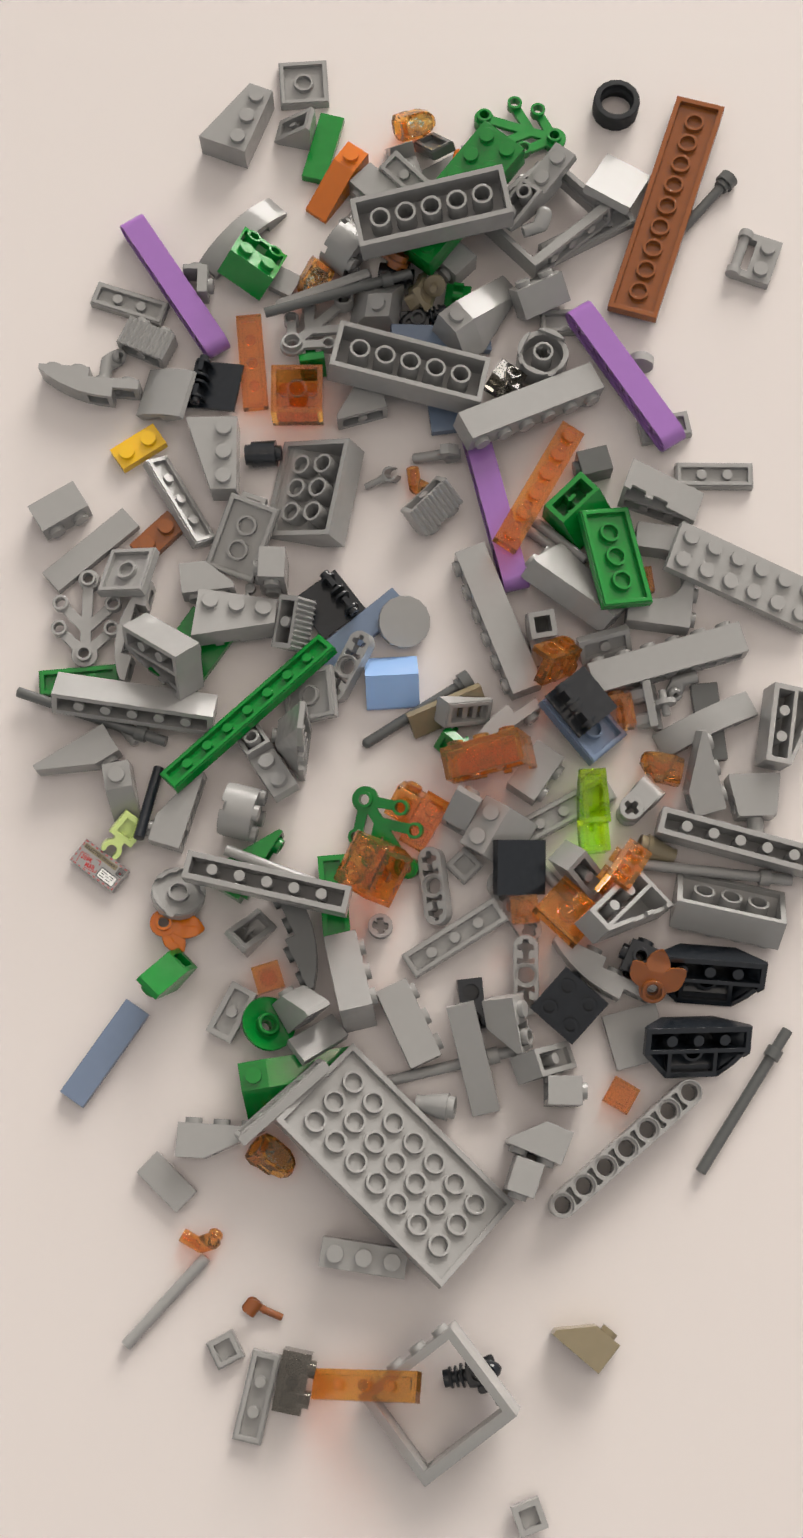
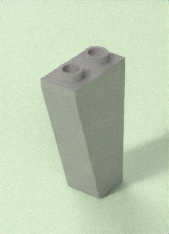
(570, 584)

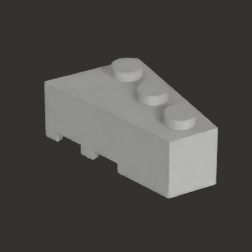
(219, 452)
(659, 495)
(232, 617)
(167, 652)
(779, 726)
(623, 910)
(350, 980)

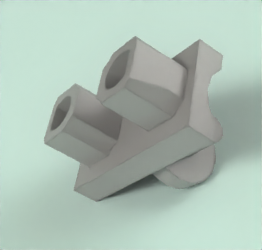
(652, 717)

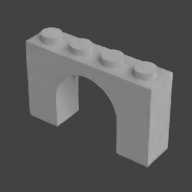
(668, 614)

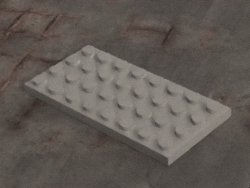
(395, 1165)

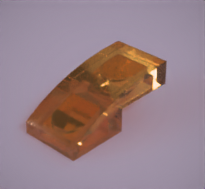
(430, 816)

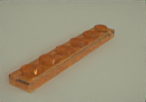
(538, 487)

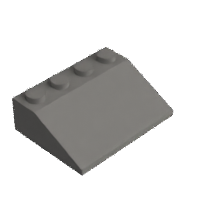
(316, 491)

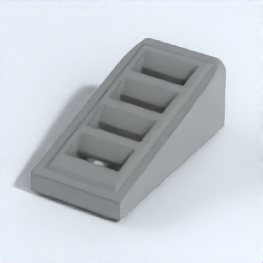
(447, 711)

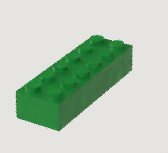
(483, 149)

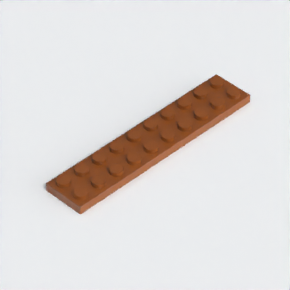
(666, 209)

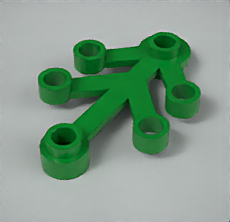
(523, 129)
(382, 826)

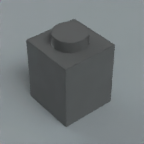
(593, 463)

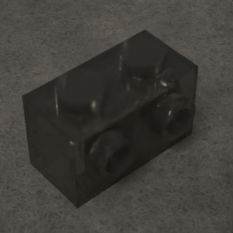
(292, 1381)

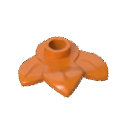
(176, 931)

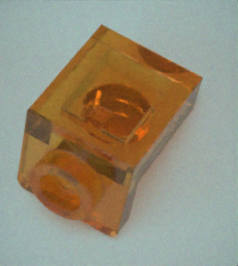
(625, 713)
(410, 792)

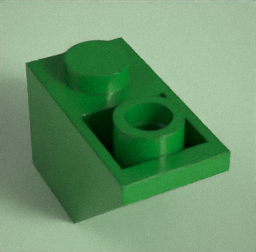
(166, 974)

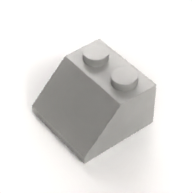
(495, 822)

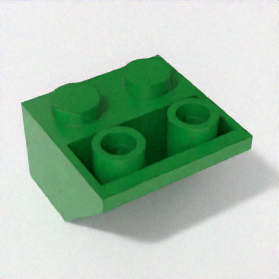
(252, 263)
(563, 508)

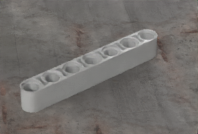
(637, 1141)

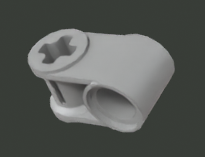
(641, 799)

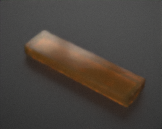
(253, 358)
(367, 1385)

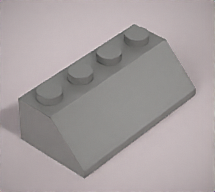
(729, 910)

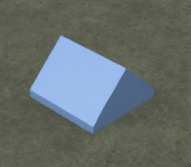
(392, 683)

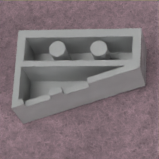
(239, 127)

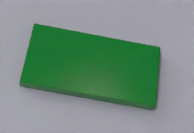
(614, 558)

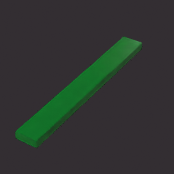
(248, 713)

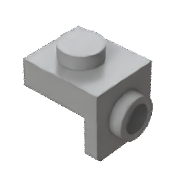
(200, 272)

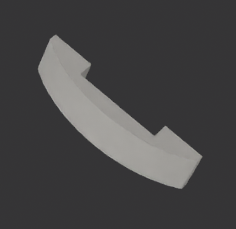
(257, 218)
(124, 662)
(713, 719)

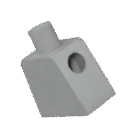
(753, 797)

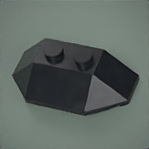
(716, 974)
(695, 1045)

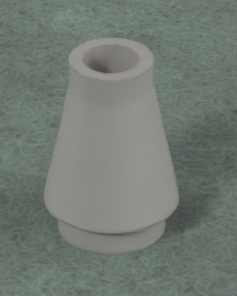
(437, 1105)

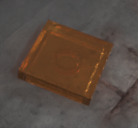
(562, 909)

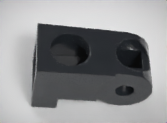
(470, 990)

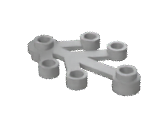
(295, 344)
(86, 622)

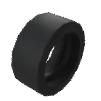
(620, 89)

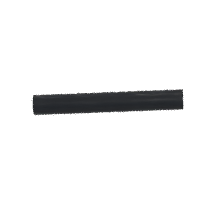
(148, 803)

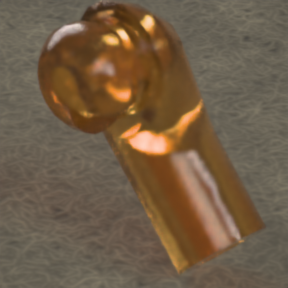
(414, 481)
(204, 1242)

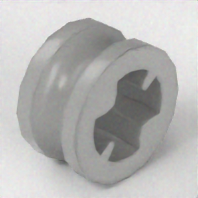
(387, 921)

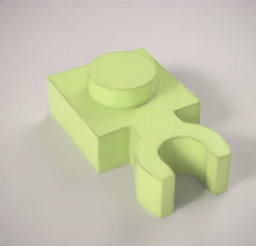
(123, 833)

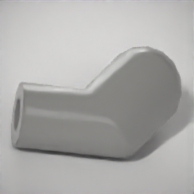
(540, 222)
(112, 361)

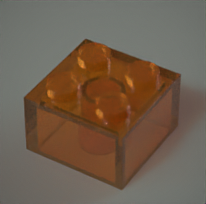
(297, 395)

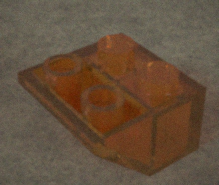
(373, 868)

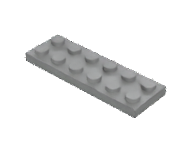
(737, 575)

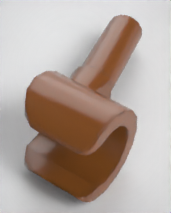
(253, 1305)

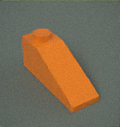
(335, 184)

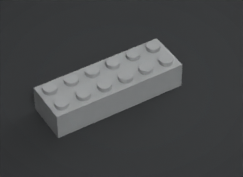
(432, 212)
(407, 368)

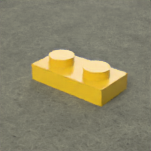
(138, 448)

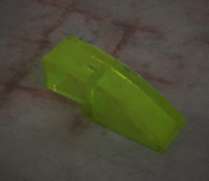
(593, 811)

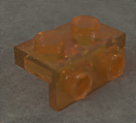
(558, 661)
(625, 866)

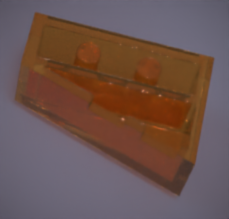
(487, 754)

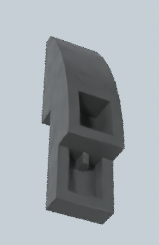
(302, 945)

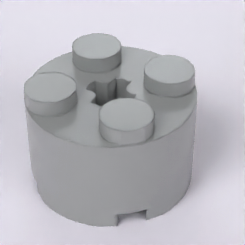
(343, 249)
(542, 355)
(242, 812)

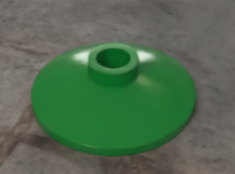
(260, 1012)

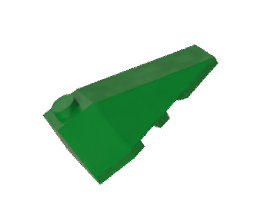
(267, 1077)

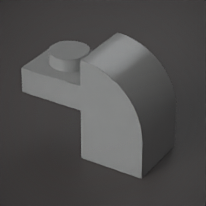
(539, 628)

